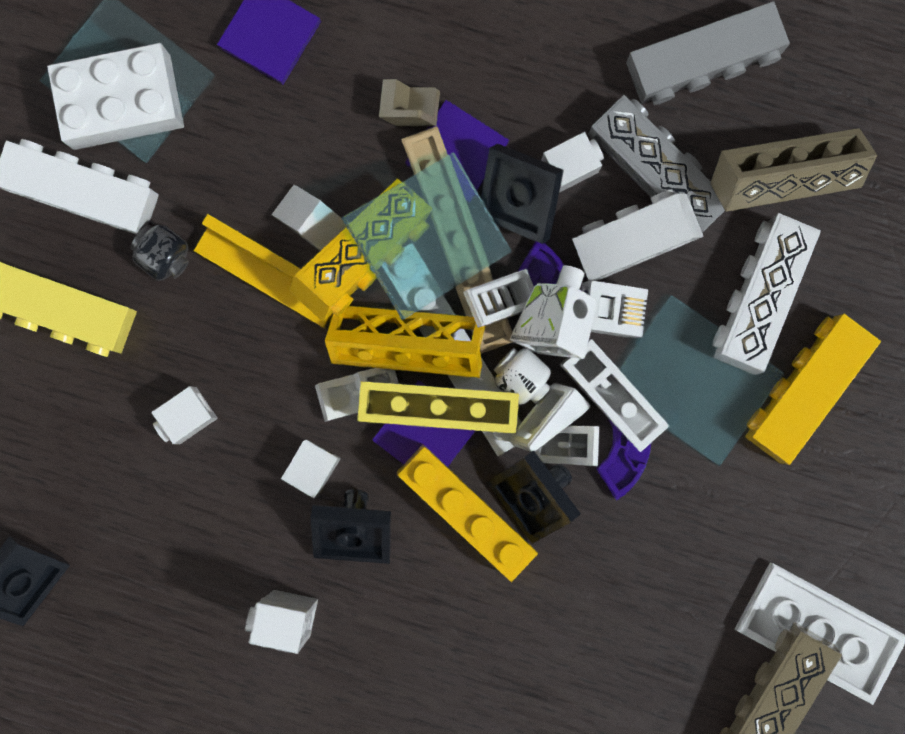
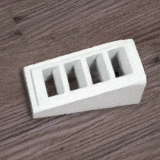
(520, 287)
(549, 417)

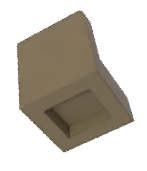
(408, 105)

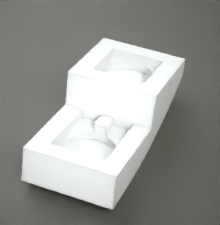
(341, 395)

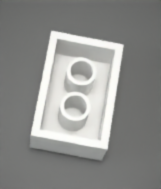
(115, 96)

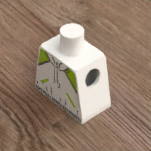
(557, 317)

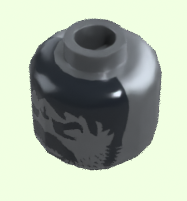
(160, 252)

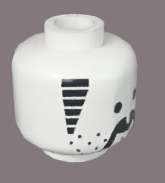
(523, 374)

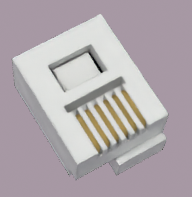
(617, 308)

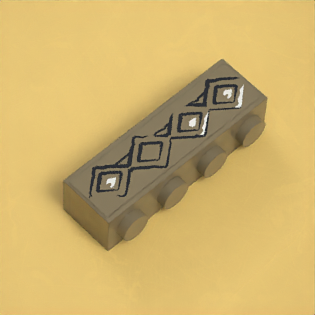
(792, 169)
(786, 684)

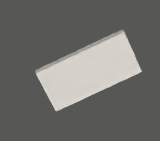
(865, 643)

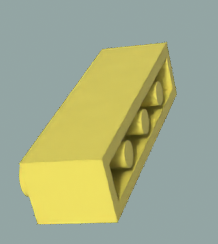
(64, 311)
(438, 407)

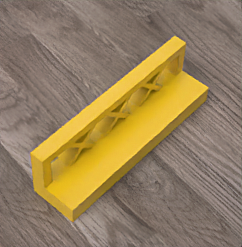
(252, 264)
(402, 348)

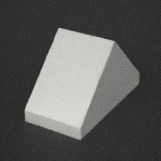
(309, 217)
(572, 446)

